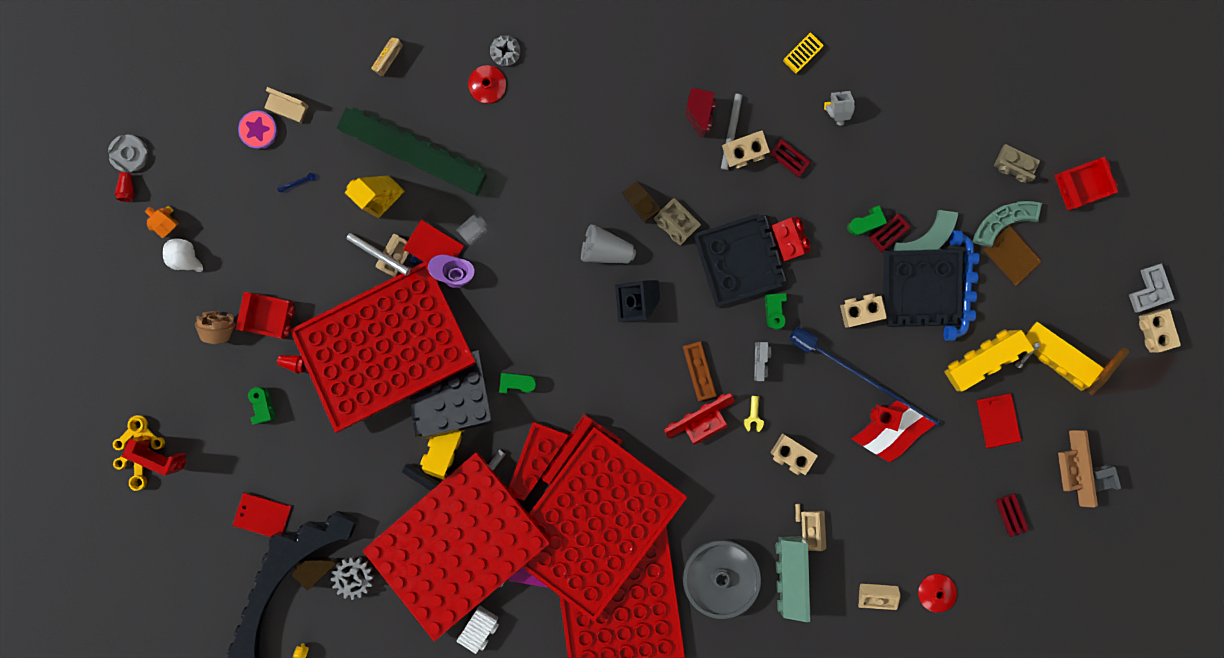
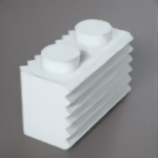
(477, 630)

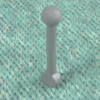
(1019, 364)

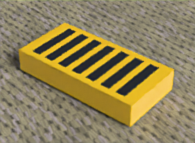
(803, 53)

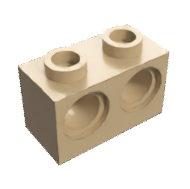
(744, 145)
(863, 314)
(1164, 328)
(795, 451)

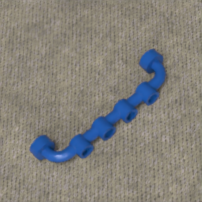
(969, 277)

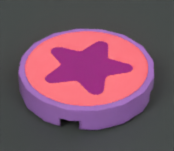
(257, 129)

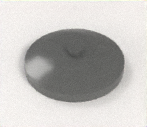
(721, 579)

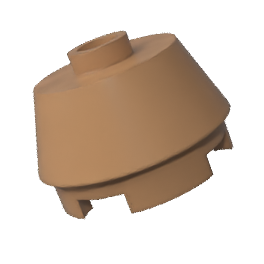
(214, 327)

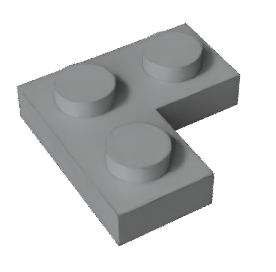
(1156, 291)
(762, 353)

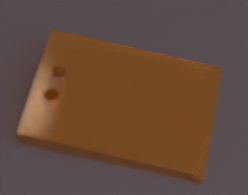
(1012, 255)

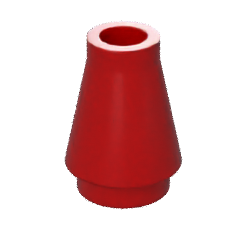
(124, 189)
(292, 362)

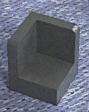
(1106, 478)

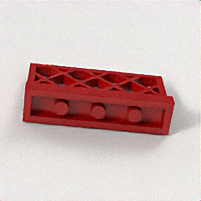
(571, 444)

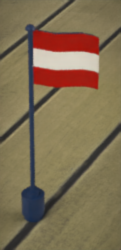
(879, 440)

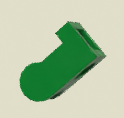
(861, 225)
(774, 310)
(516, 381)
(262, 405)

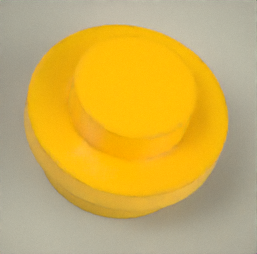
(301, 651)

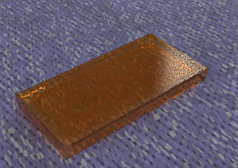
(1108, 370)

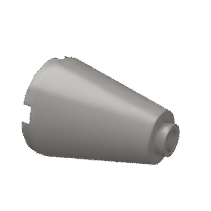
(605, 247)

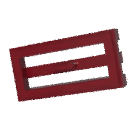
(802, 168)
(877, 242)
(1017, 530)

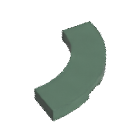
(1003, 217)
(936, 236)

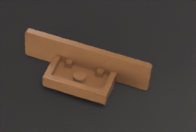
(1078, 470)

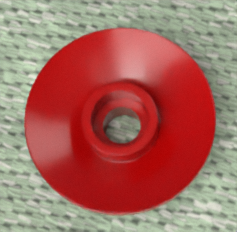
(489, 93)
(931, 586)

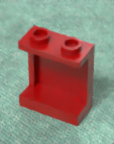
(1086, 183)
(265, 315)
(138, 452)

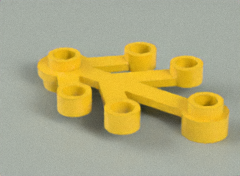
(134, 430)

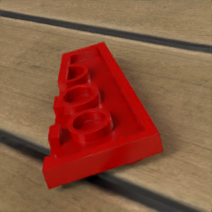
(536, 455)

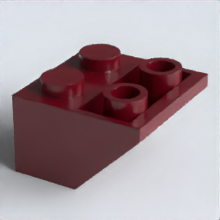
(699, 108)

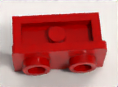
(791, 238)

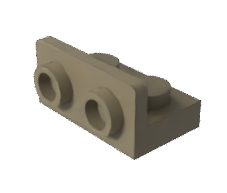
(1016, 163)
(676, 221)

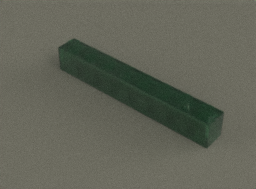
(411, 151)

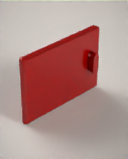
(429, 242)
(998, 420)
(261, 515)

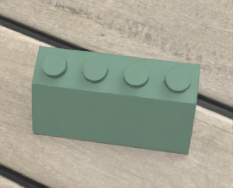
(794, 578)

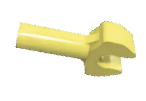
(754, 415)

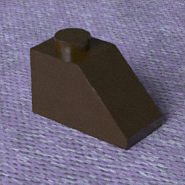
(641, 202)
(312, 570)

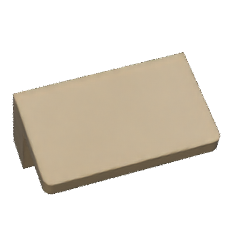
(286, 105)

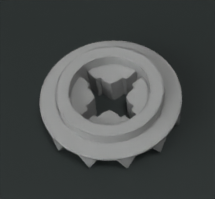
(509, 57)

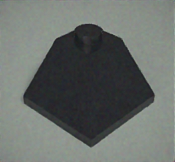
(637, 299)

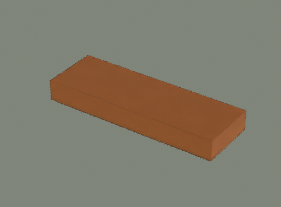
(699, 371)

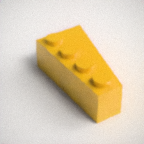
(374, 193)
(1063, 357)
(987, 358)
(441, 454)

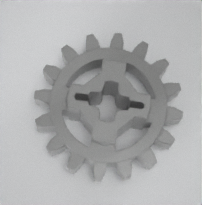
(360, 580)

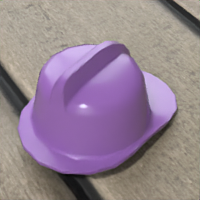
(451, 270)

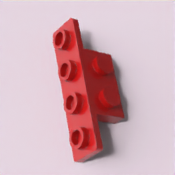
(703, 422)

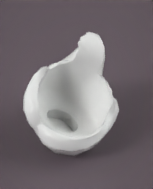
(181, 256)

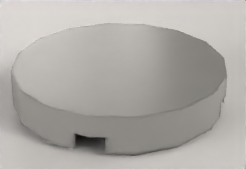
(128, 153)

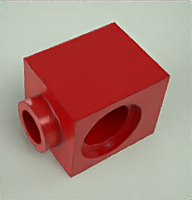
(894, 417)

